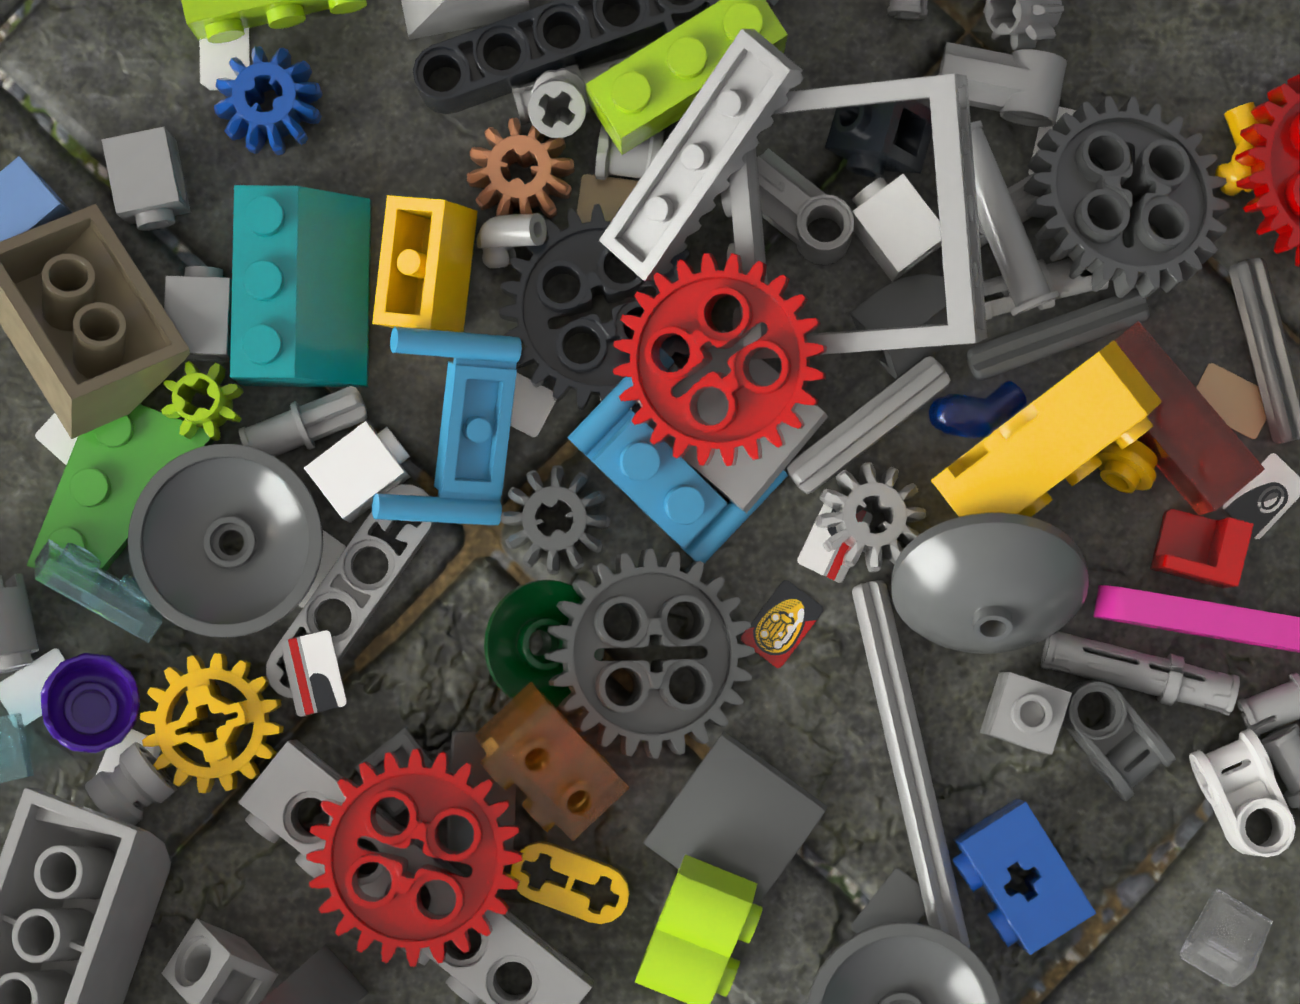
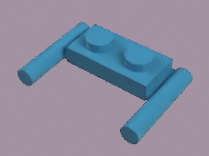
(471, 430)
(655, 480)

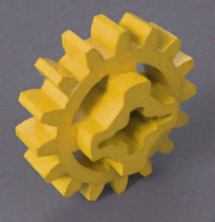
(201, 694)

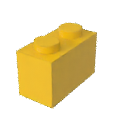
(424, 264)

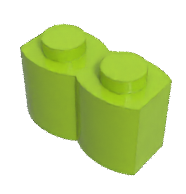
(698, 933)

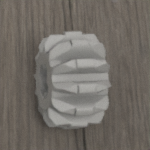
(883, 500)

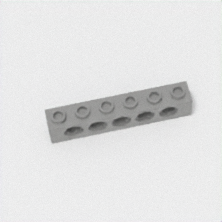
(273, 814)

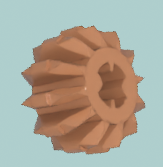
(524, 151)

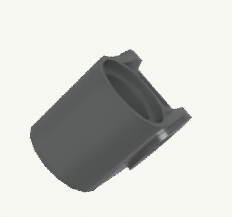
(1121, 743)

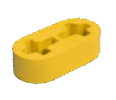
(565, 897)

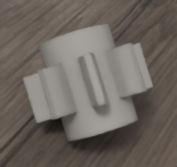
(1023, 20)

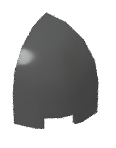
(901, 304)

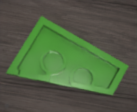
(107, 478)

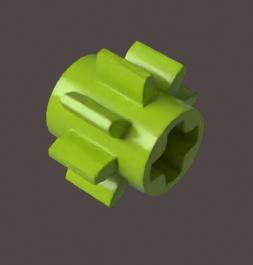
(195, 417)

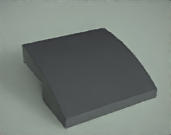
(737, 816)

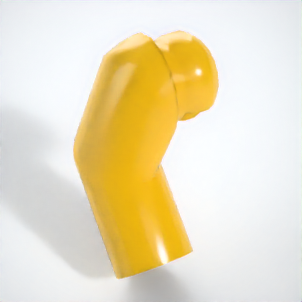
(1237, 120)

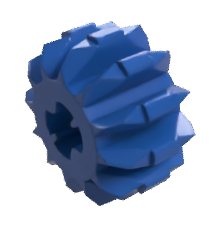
(247, 94)

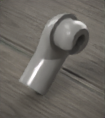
(504, 232)

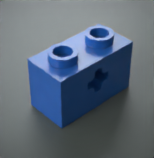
(1054, 897)

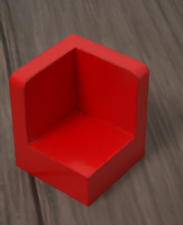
(1202, 548)

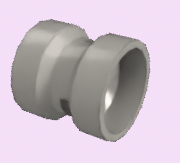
(130, 786)

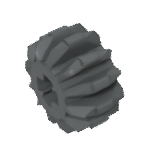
(552, 498)

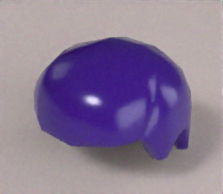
(90, 703)

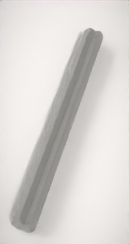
(909, 759)

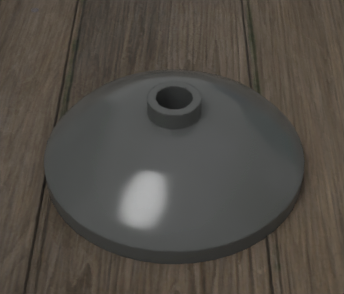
(181, 532)
(989, 582)
(903, 967)

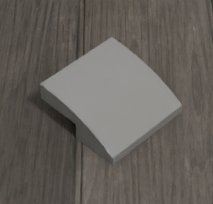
(748, 478)

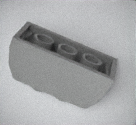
(74, 902)

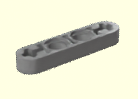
(344, 585)

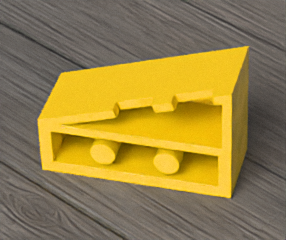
(1052, 439)

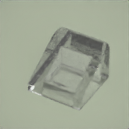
(1226, 939)

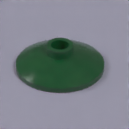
(508, 633)

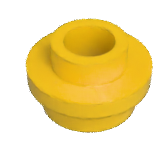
(1128, 467)

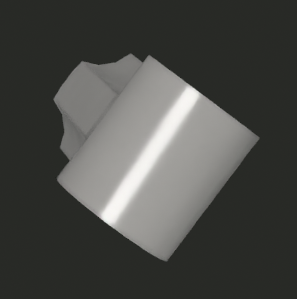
(1018, 84)
(794, 202)

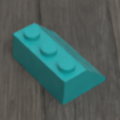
(300, 287)

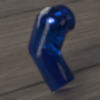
(976, 416)

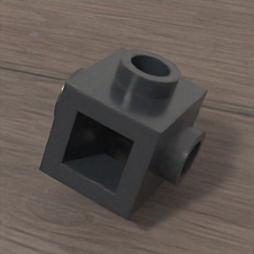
(869, 135)

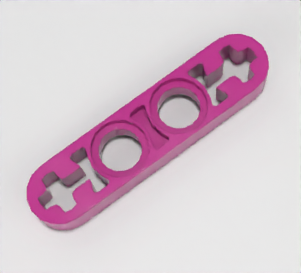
(1198, 618)

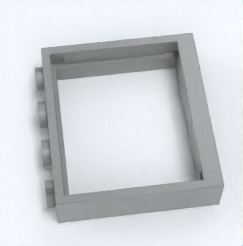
(956, 214)

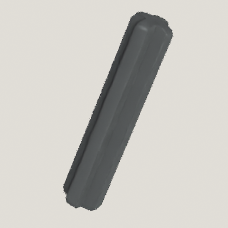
(1056, 335)
(1268, 348)

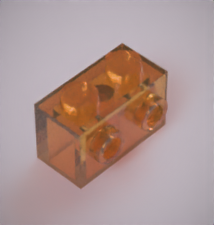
(550, 762)

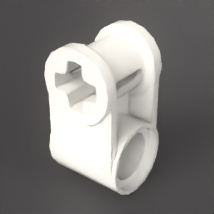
(1243, 791)

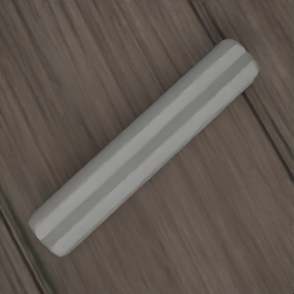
(868, 425)

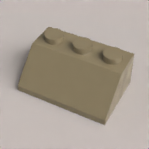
(85, 320)

